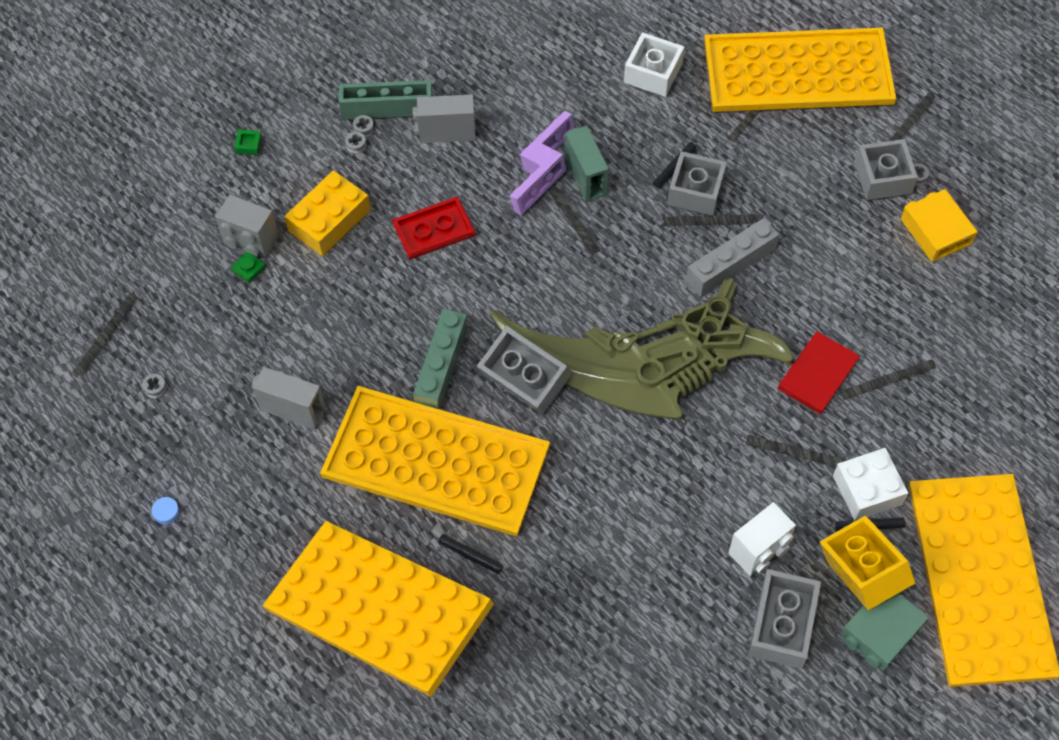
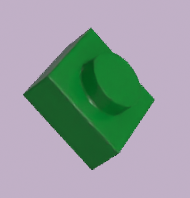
(248, 142)
(248, 267)

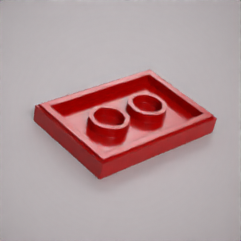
(433, 228)
(818, 372)

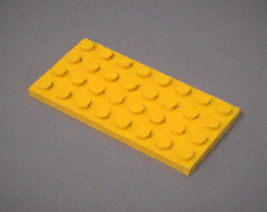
(798, 69)
(436, 460)
(983, 581)
(379, 607)

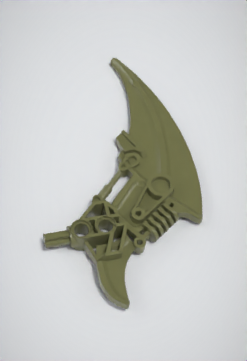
(655, 374)

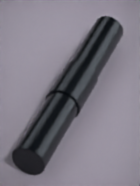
(669, 170)
(885, 523)
(470, 554)

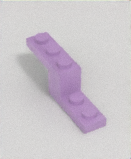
(542, 163)

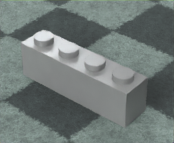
(732, 257)

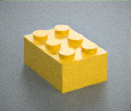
(327, 213)
(867, 562)

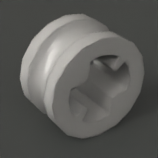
(363, 119)
(355, 149)
(920, 168)
(153, 378)

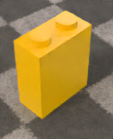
(938, 225)

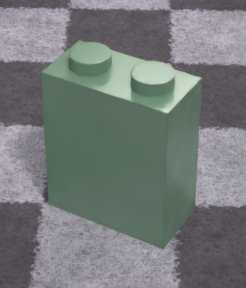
(586, 163)
(883, 630)

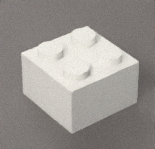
(653, 64)
(870, 484)
(762, 539)

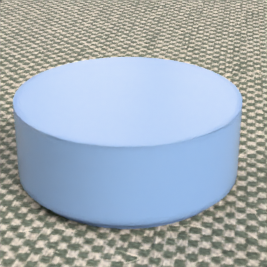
(165, 510)

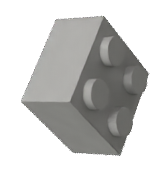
(885, 169)
(696, 183)
(247, 226)

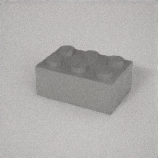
(524, 370)
(784, 618)

